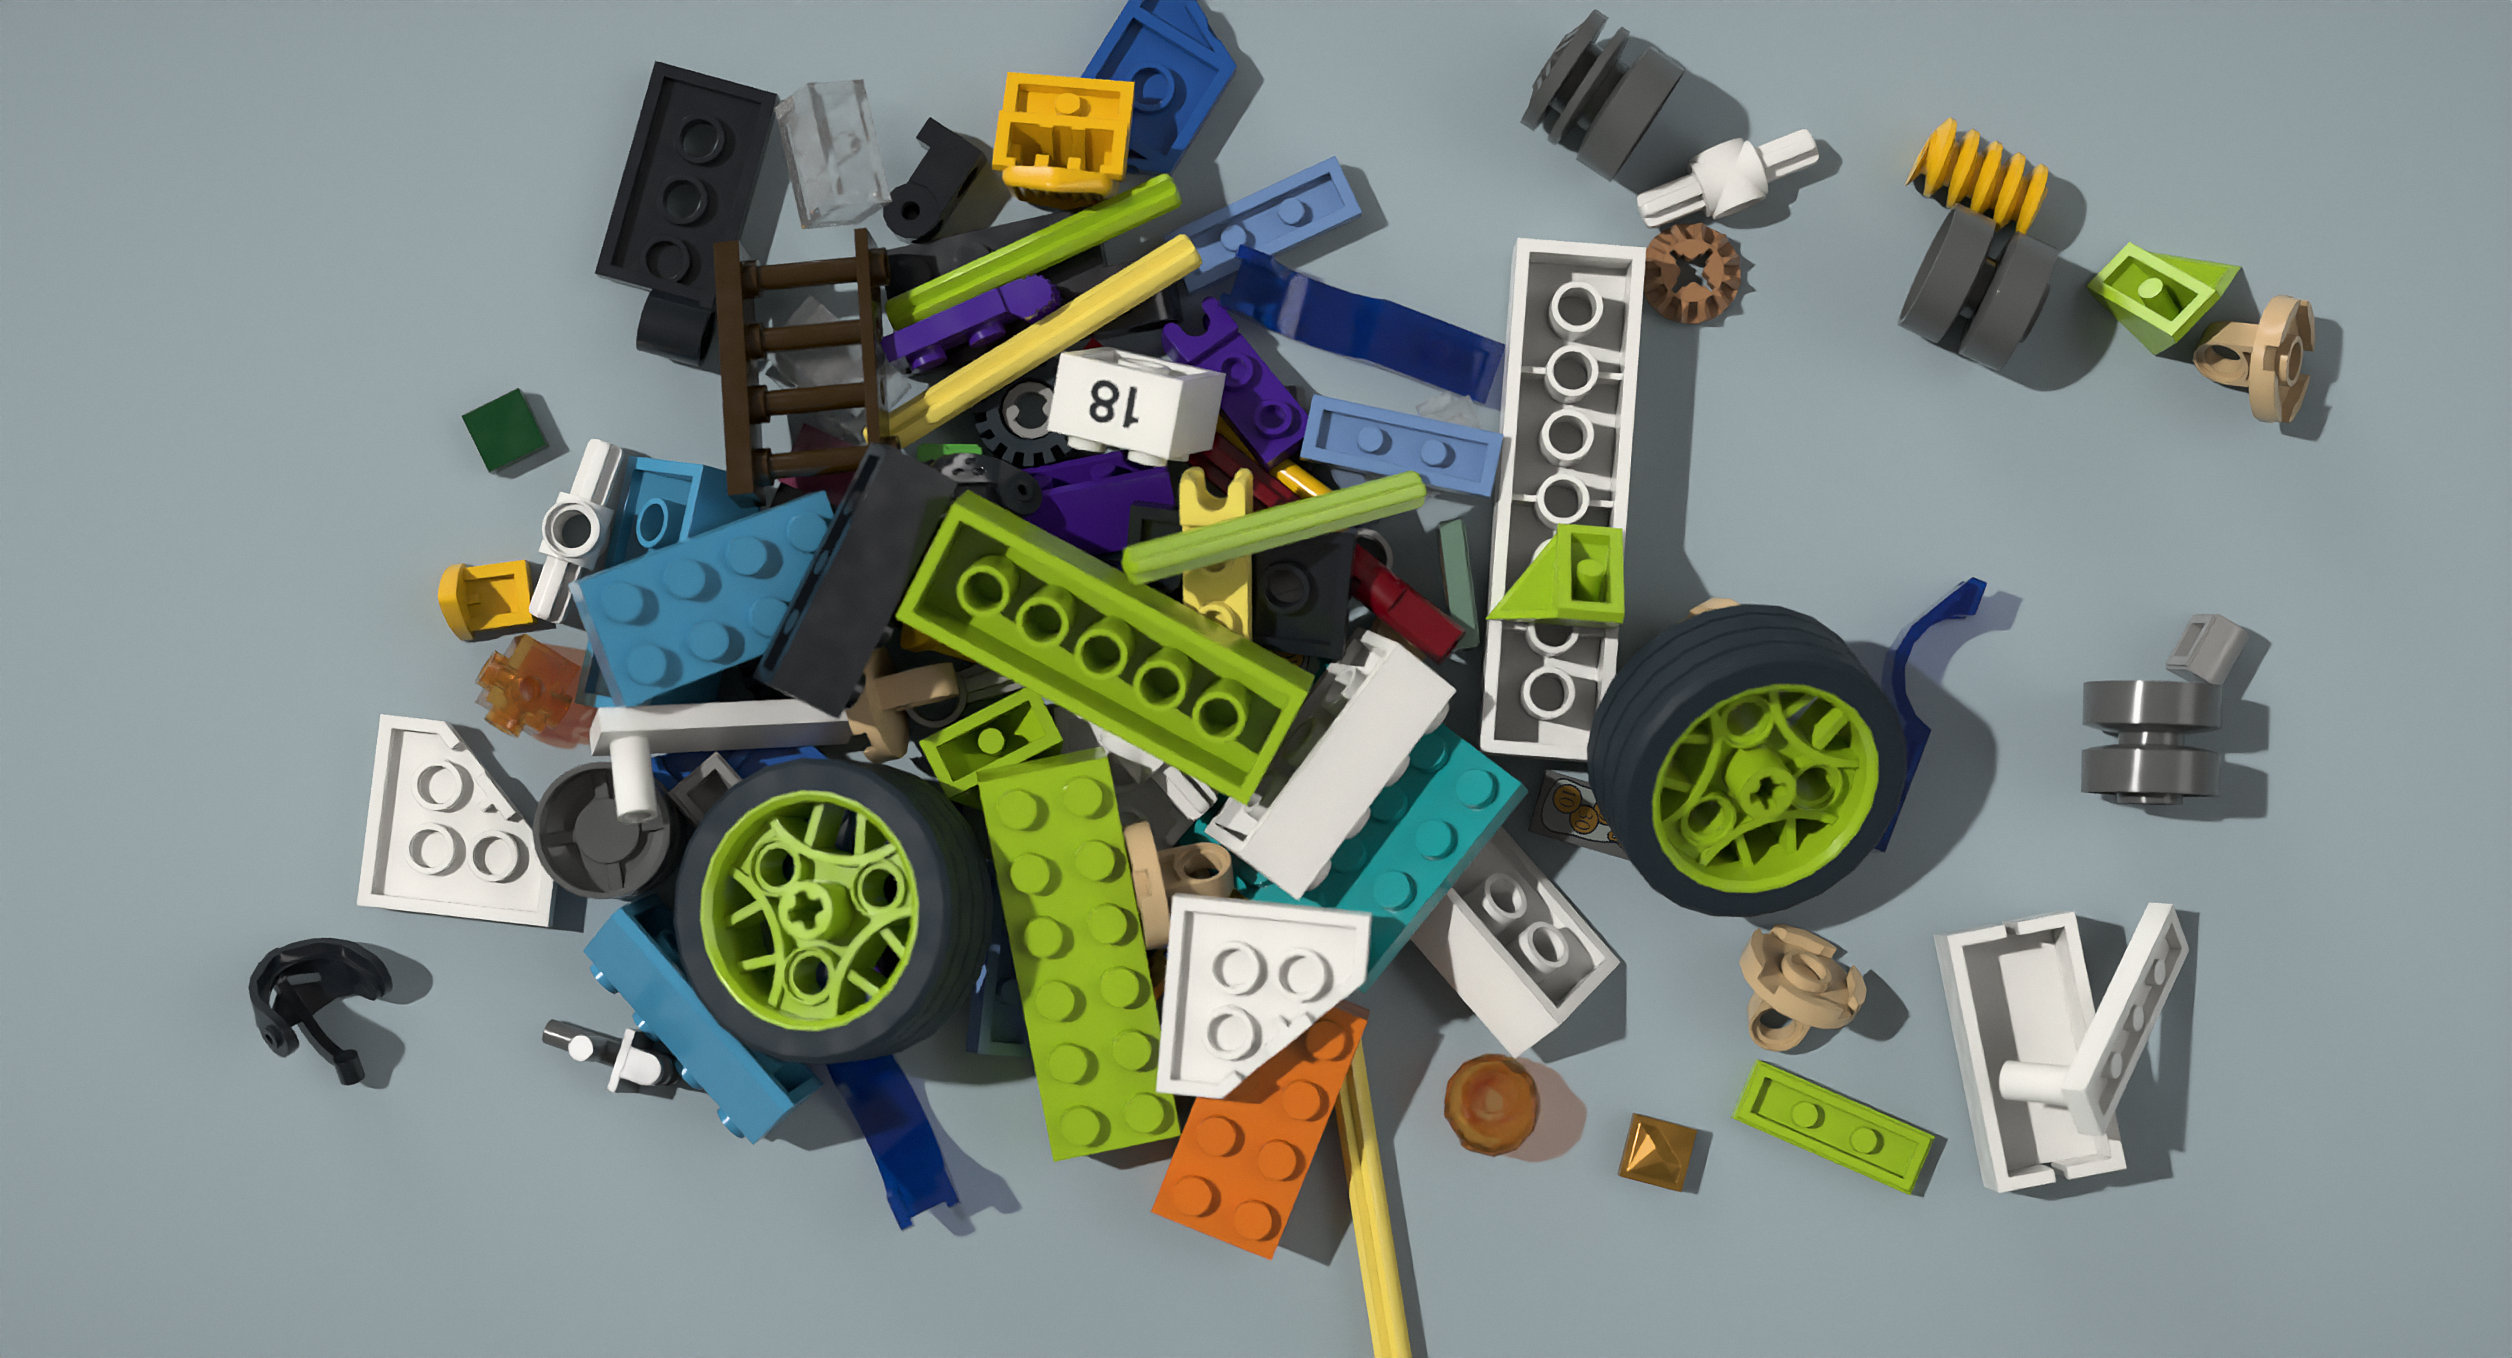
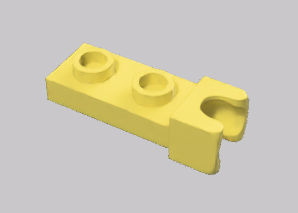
(1224, 588)

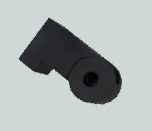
(935, 186)

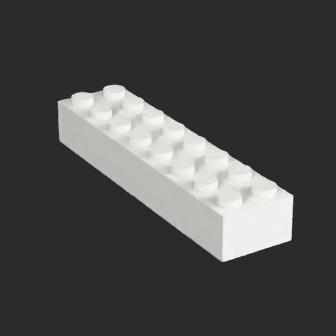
(1562, 463)

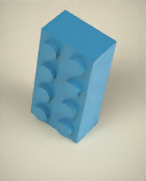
(699, 599)

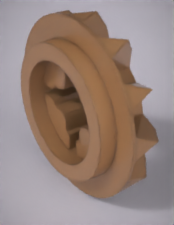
(1691, 303)

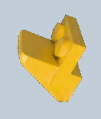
(1063, 138)

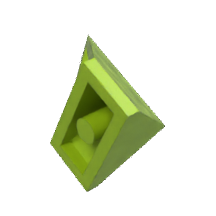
(2159, 293)
(1571, 581)
(994, 737)

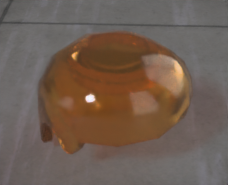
(1492, 1104)

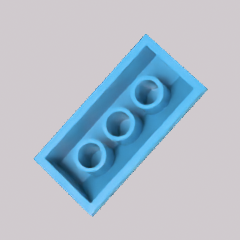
(658, 508)
(641, 961)

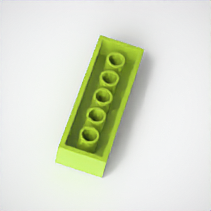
(1105, 646)
(1078, 952)

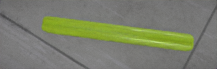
(1037, 251)
(1273, 527)

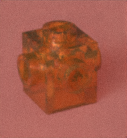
(545, 675)

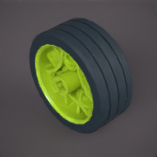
(1764, 822)
(832, 911)

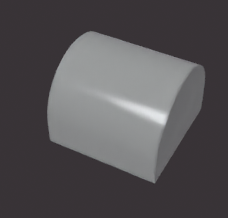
(2207, 649)
(703, 788)

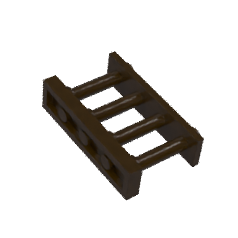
(746, 342)

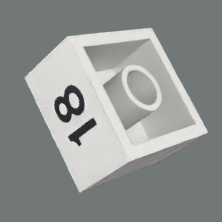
(1135, 404)

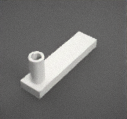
(639, 731)
(2117, 1032)

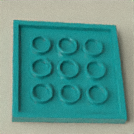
(1410, 848)

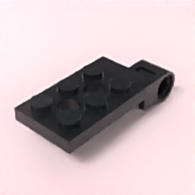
(672, 253)
(930, 259)
(1307, 626)

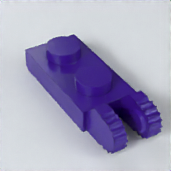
(972, 321)

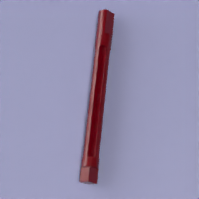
(1373, 582)

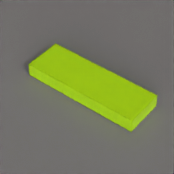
(1832, 1127)

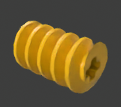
(1981, 176)

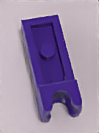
(1252, 396)

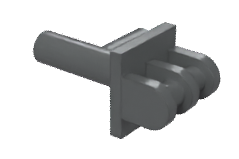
(632, 1061)

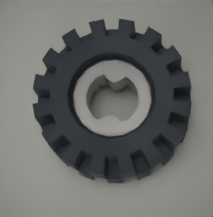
(1012, 443)

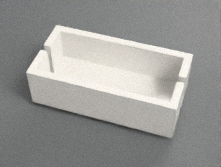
(2026, 999)

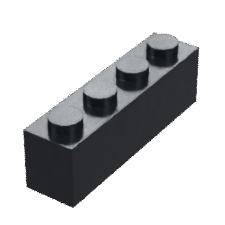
(857, 580)

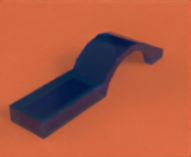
(1362, 328)
(1954, 605)
(896, 1131)

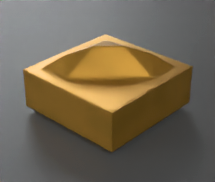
(1657, 1152)

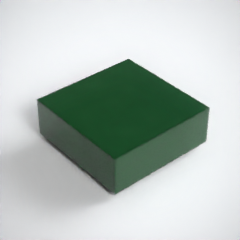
(505, 431)

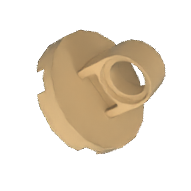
(2268, 357)
(887, 697)
(1165, 872)
(1800, 980)

